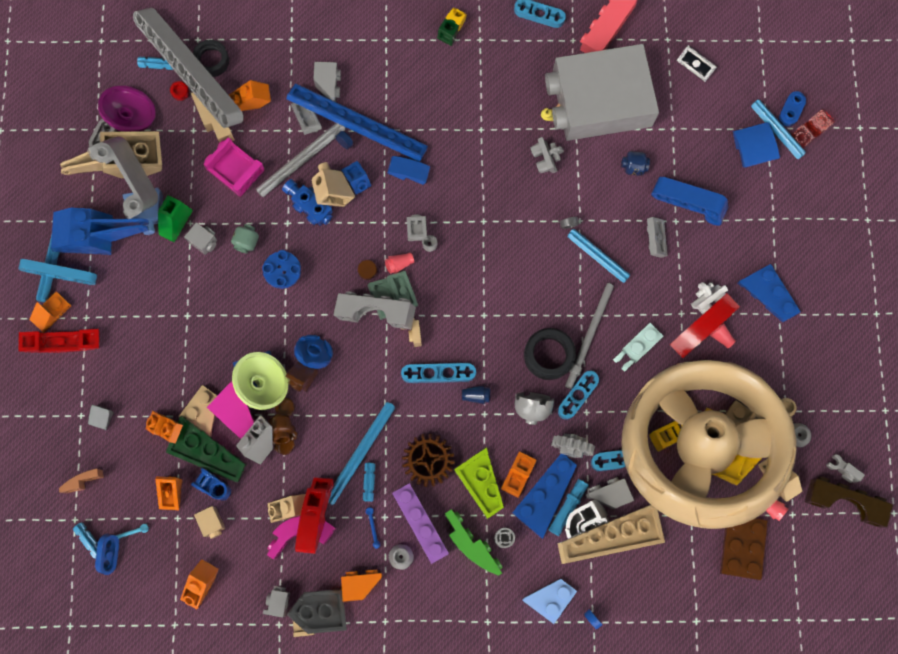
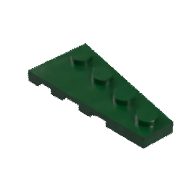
(202, 450)

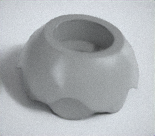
(805, 434)
(407, 554)

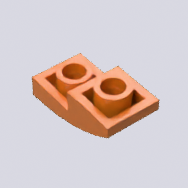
(163, 426)

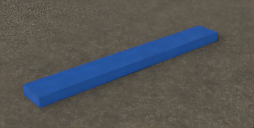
(357, 122)

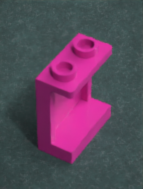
(233, 167)

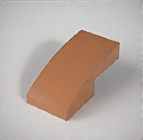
(77, 482)

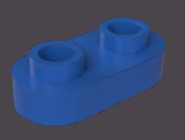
(792, 107)
(107, 554)

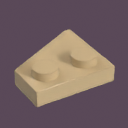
(197, 410)

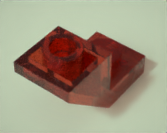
(813, 128)

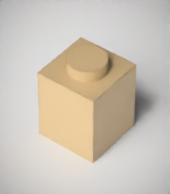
(210, 522)

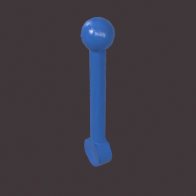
(376, 544)

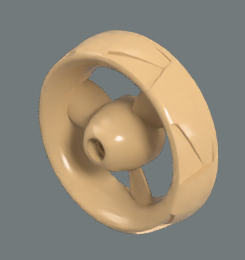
(709, 443)

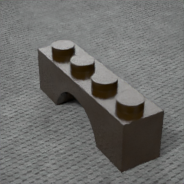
(871, 510)

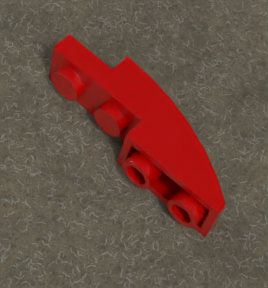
(312, 515)

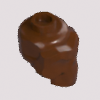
(283, 434)

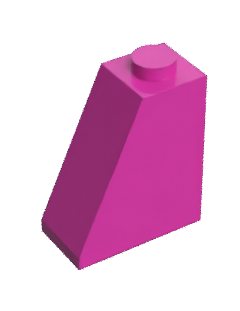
(232, 411)

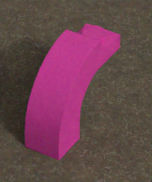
(288, 530)

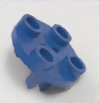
(288, 263)

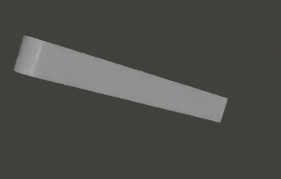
(188, 67)

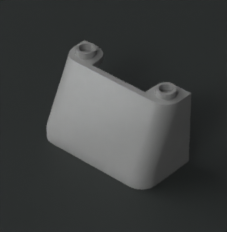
(119, 150)

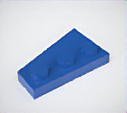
(770, 291)

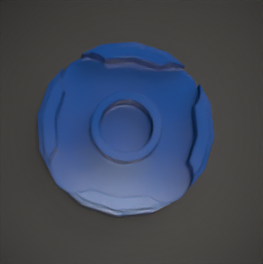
(313, 351)

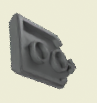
(319, 612)

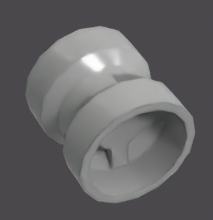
(504, 538)

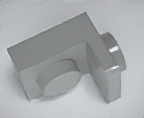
(416, 228)

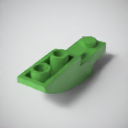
(476, 552)

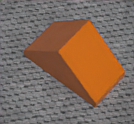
(168, 492)

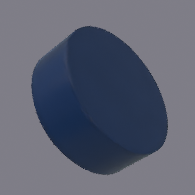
(344, 139)

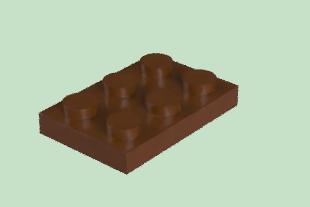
(744, 550)

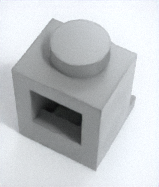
(277, 602)

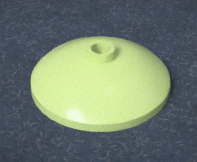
(267, 374)

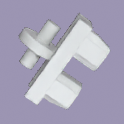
(706, 295)

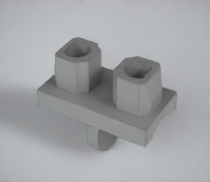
(543, 149)

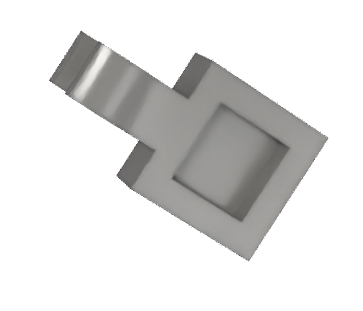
(848, 471)

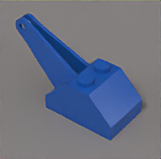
(91, 231)

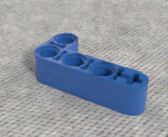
(692, 198)

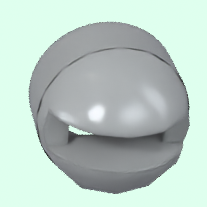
(433, 240)

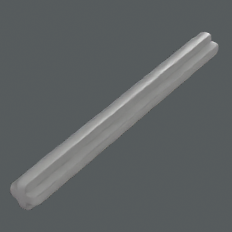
(299, 159)

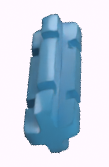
(152, 62)
(369, 481)
(86, 538)

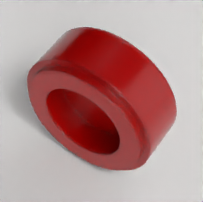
(179, 90)

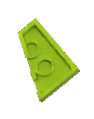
(480, 482)

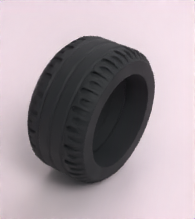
(553, 334)

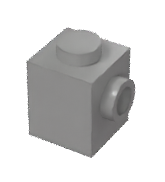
(201, 238)

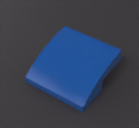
(756, 144)

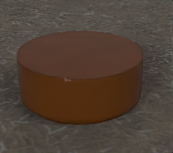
(367, 270)
(285, 407)

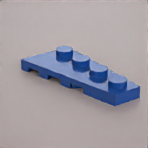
(543, 499)

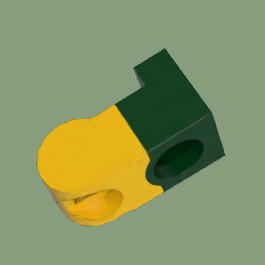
(451, 26)

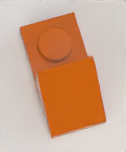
(48, 313)

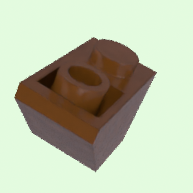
(301, 377)

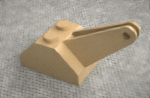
(143, 144)

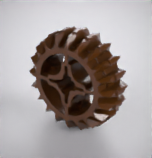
(424, 443)

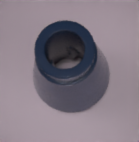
(476, 394)

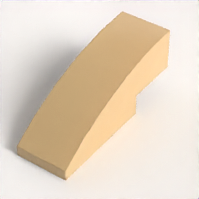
(210, 122)

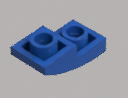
(407, 168)

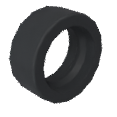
(207, 45)

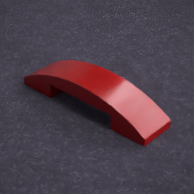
(704, 325)
(58, 341)

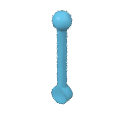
(143, 528)

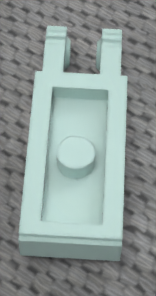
(639, 345)

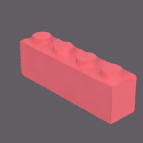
(607, 26)

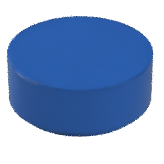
(595, 622)

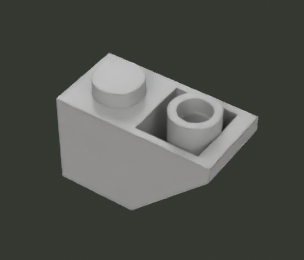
(325, 79)
(257, 441)
(613, 494)

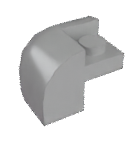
(586, 518)

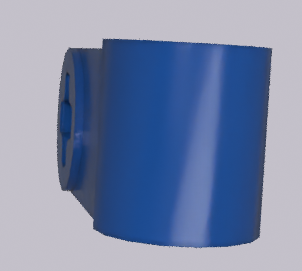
(209, 483)

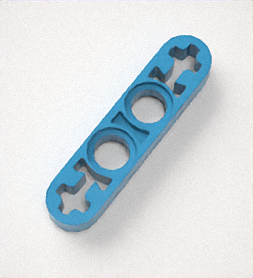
(57, 272)
(438, 370)

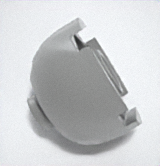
(533, 407)

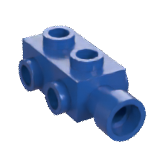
(309, 205)

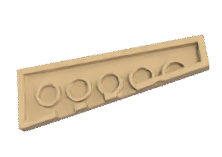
(625, 533)

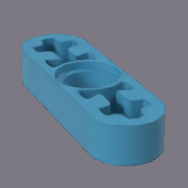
(536, 6)
(590, 387)

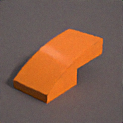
(518, 474)

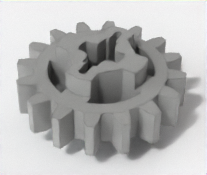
(573, 445)

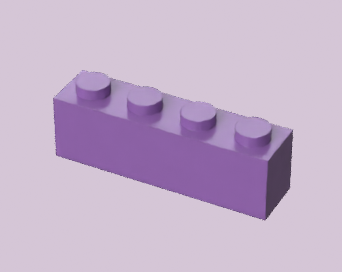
(420, 523)

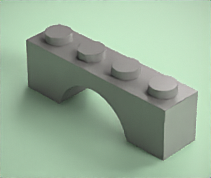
(352, 307)

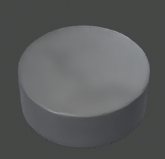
(569, 222)

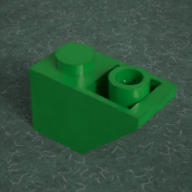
(172, 218)

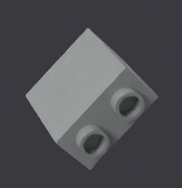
(602, 92)

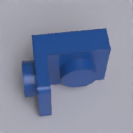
(356, 177)

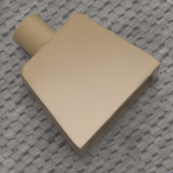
(331, 187)

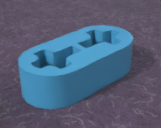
(607, 456)

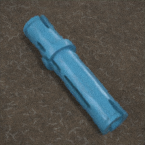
(573, 499)

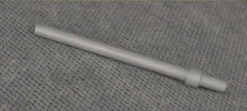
(576, 368)

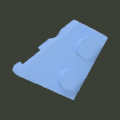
(551, 600)

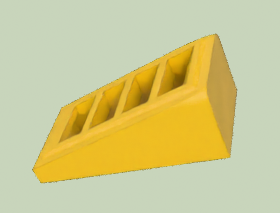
(660, 438)

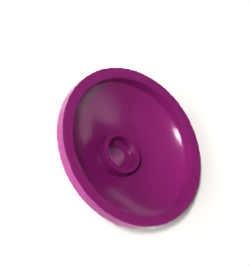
(126, 109)

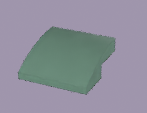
(395, 287)

